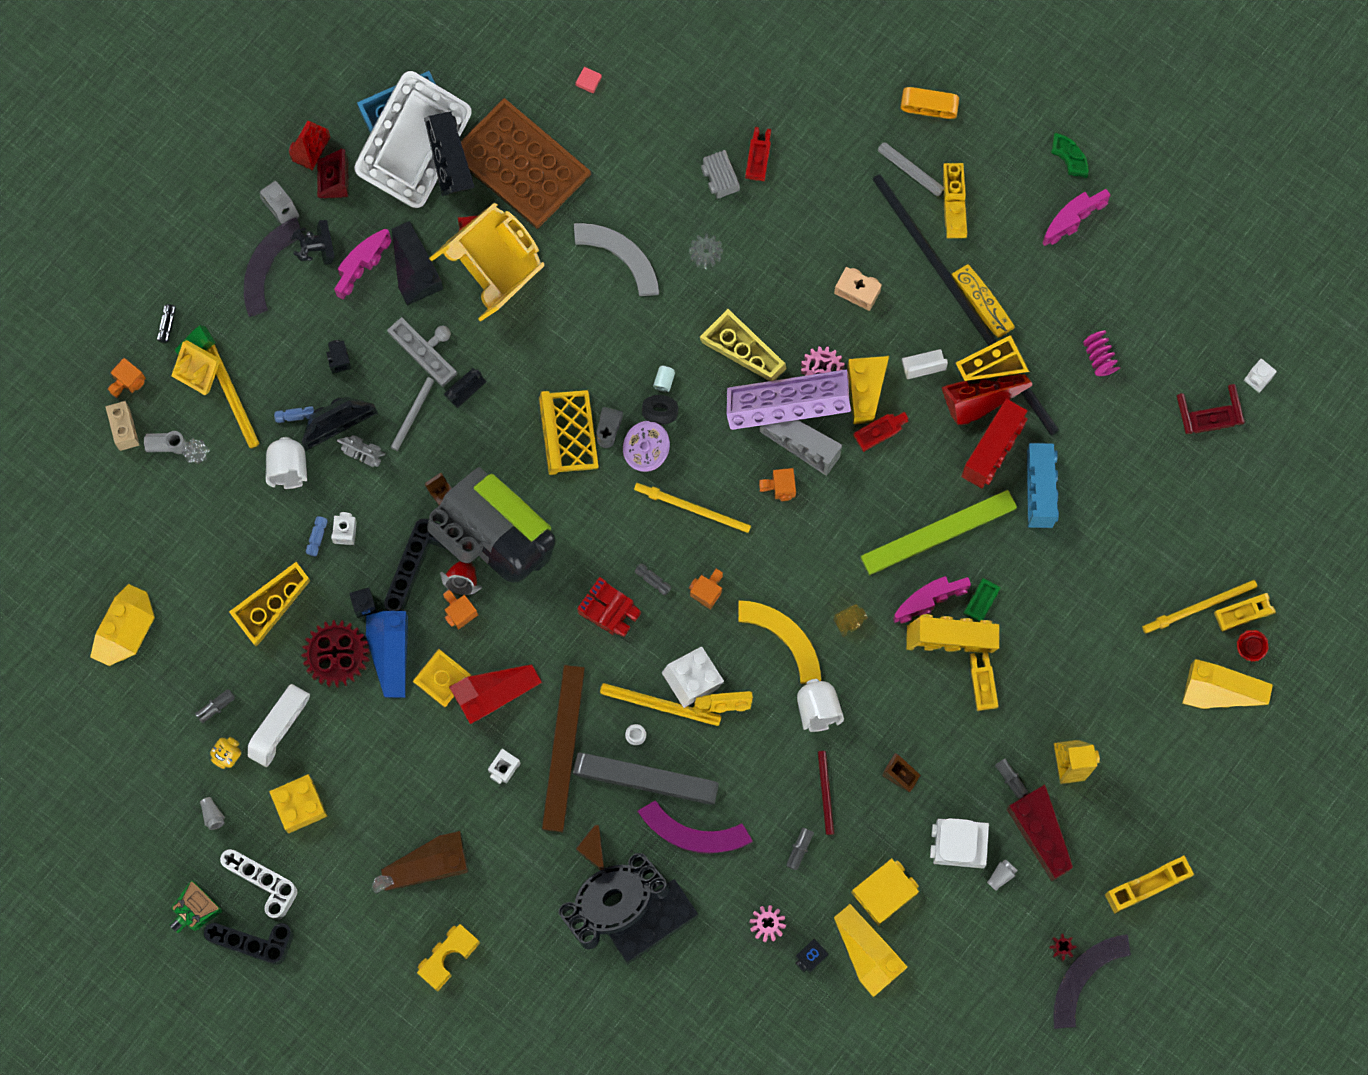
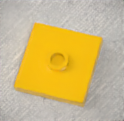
(438, 676)

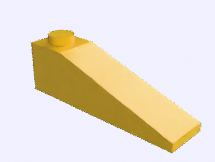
(870, 954)

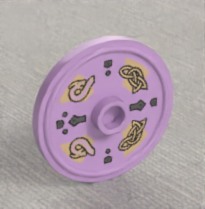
(646, 446)

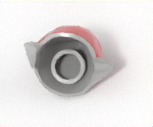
(461, 579)

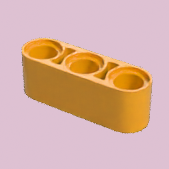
(929, 103)

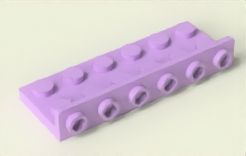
(788, 399)

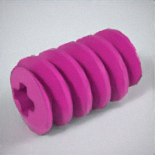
(1099, 354)

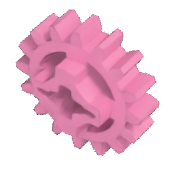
(819, 360)

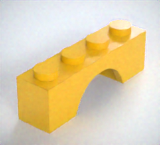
(1149, 884)

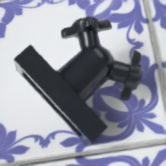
(311, 242)

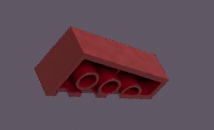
(1041, 830)

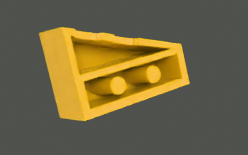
(993, 361)

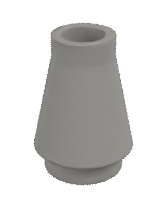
(212, 815)
(1002, 874)

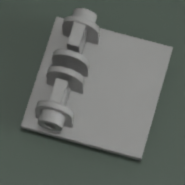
(353, 447)

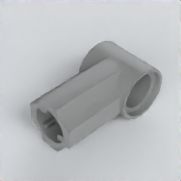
(164, 442)

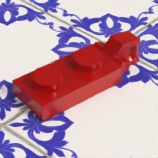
(879, 430)

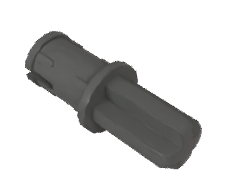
(215, 705)
(1011, 778)
(799, 849)

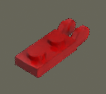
(758, 156)

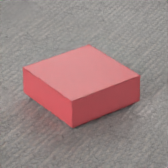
(588, 80)

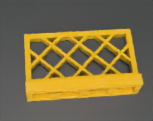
(551, 435)

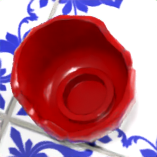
(1252, 645)

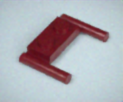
(1212, 418)

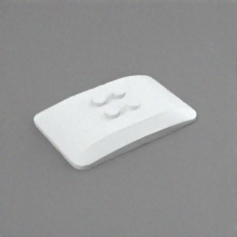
(398, 149)

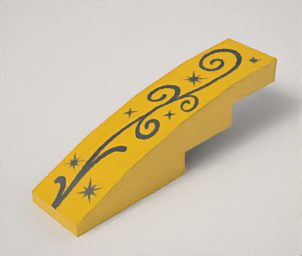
(983, 301)

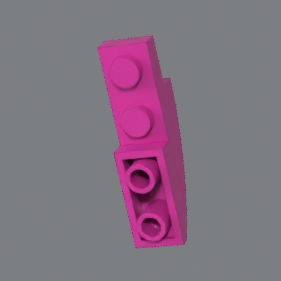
(1070, 216)
(364, 255)
(923, 599)

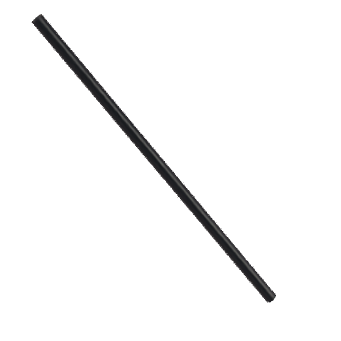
(956, 292)

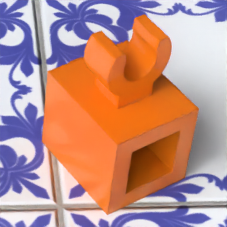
(126, 377)
(782, 484)
(706, 590)
(460, 611)

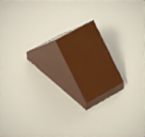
(901, 773)
(591, 848)

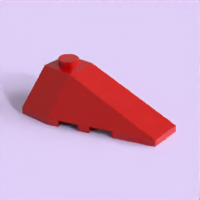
(973, 401)

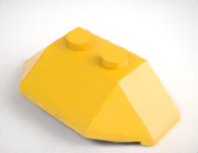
(123, 626)

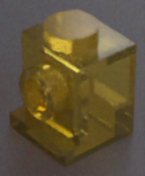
(850, 619)

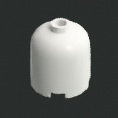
(286, 463)
(819, 706)

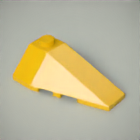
(1218, 686)

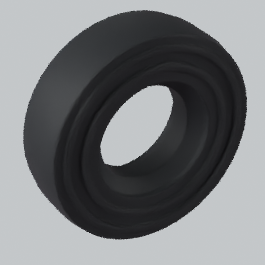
(660, 401)

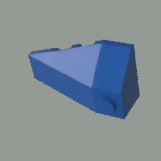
(388, 646)

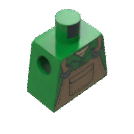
(193, 908)

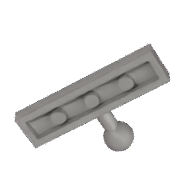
(423, 351)

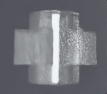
(195, 451)

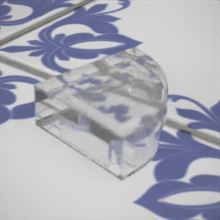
(381, 883)

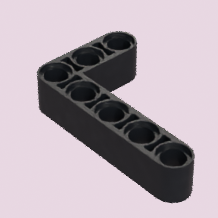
(417, 559)

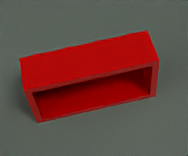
(992, 447)

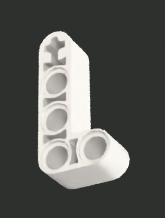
(264, 741)
(257, 879)

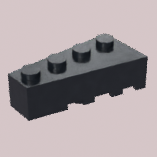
(448, 154)

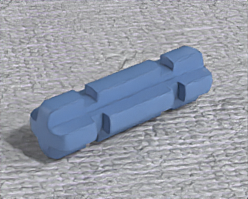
(293, 414)
(316, 536)

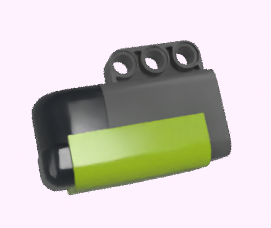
(492, 525)

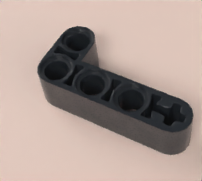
(246, 940)

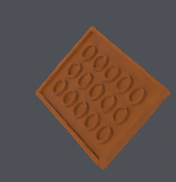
(522, 163)

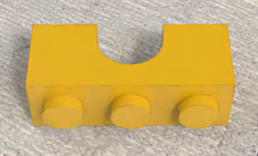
(458, 941)

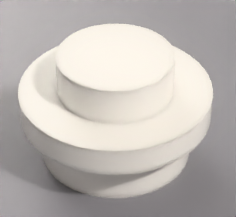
(635, 734)

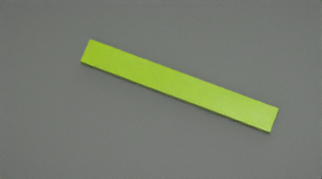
(938, 532)

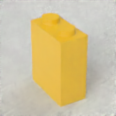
(885, 891)

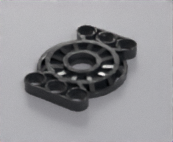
(600, 886)

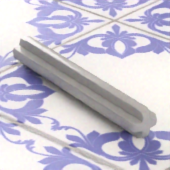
(911, 169)

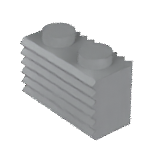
(720, 174)

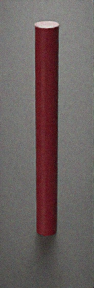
(827, 808)

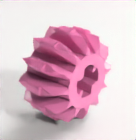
(766, 916)

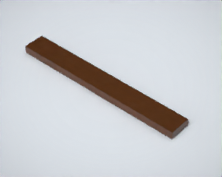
(563, 748)

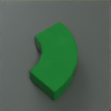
(1071, 155)

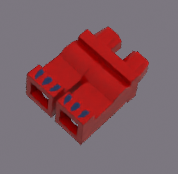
(608, 608)

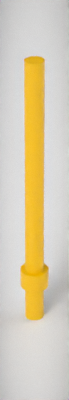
(655, 493)
(1164, 621)

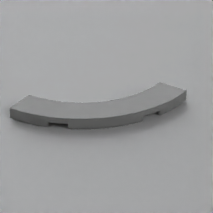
(622, 248)

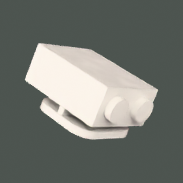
(960, 843)

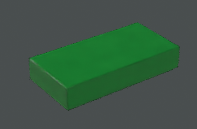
(981, 600)

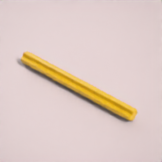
(234, 401)
(657, 703)

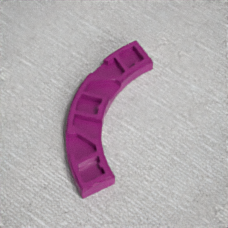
(693, 839)

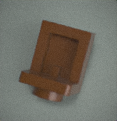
(438, 487)

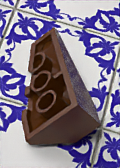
(432, 861)

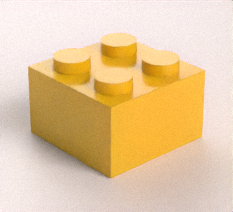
(298, 803)

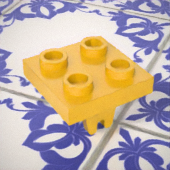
(195, 367)

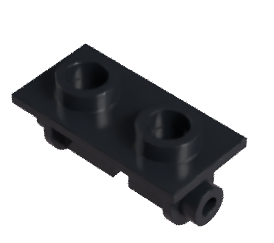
(465, 387)

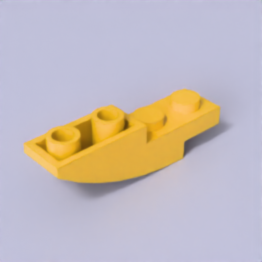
(954, 200)

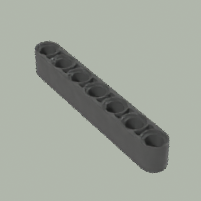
(646, 778)

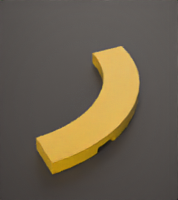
(788, 632)

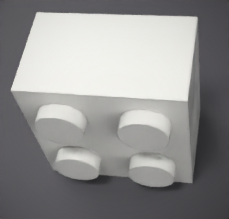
(692, 676)

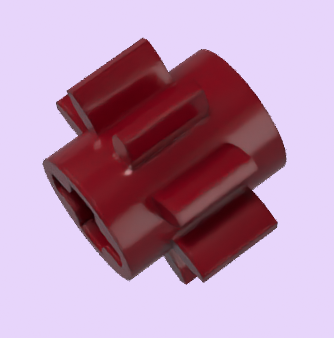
(1056, 946)

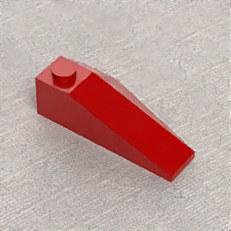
(309, 145)
(489, 691)

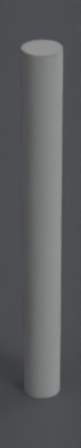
(412, 414)

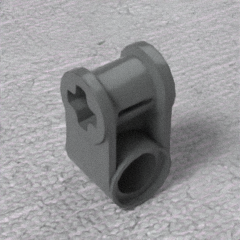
(608, 424)

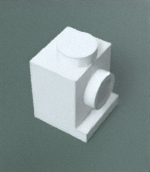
(1260, 375)
(346, 535)
(503, 759)

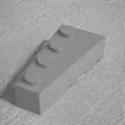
(805, 443)

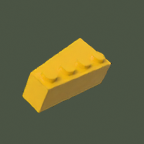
(1075, 760)

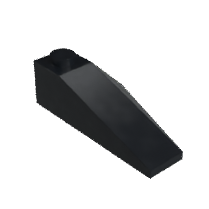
(414, 269)

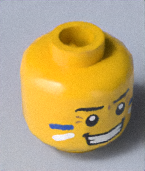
(225, 752)

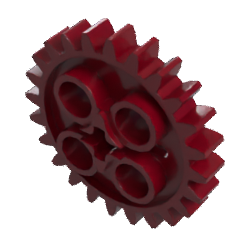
(335, 635)

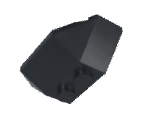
(334, 419)

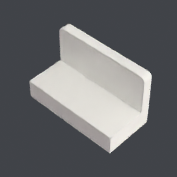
(924, 364)

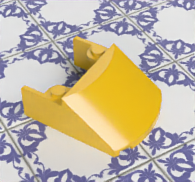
(496, 254)

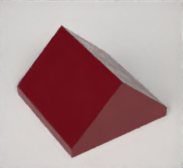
(333, 175)

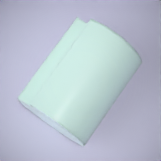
(664, 379)

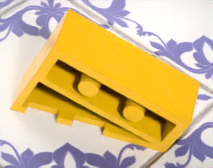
(865, 386)

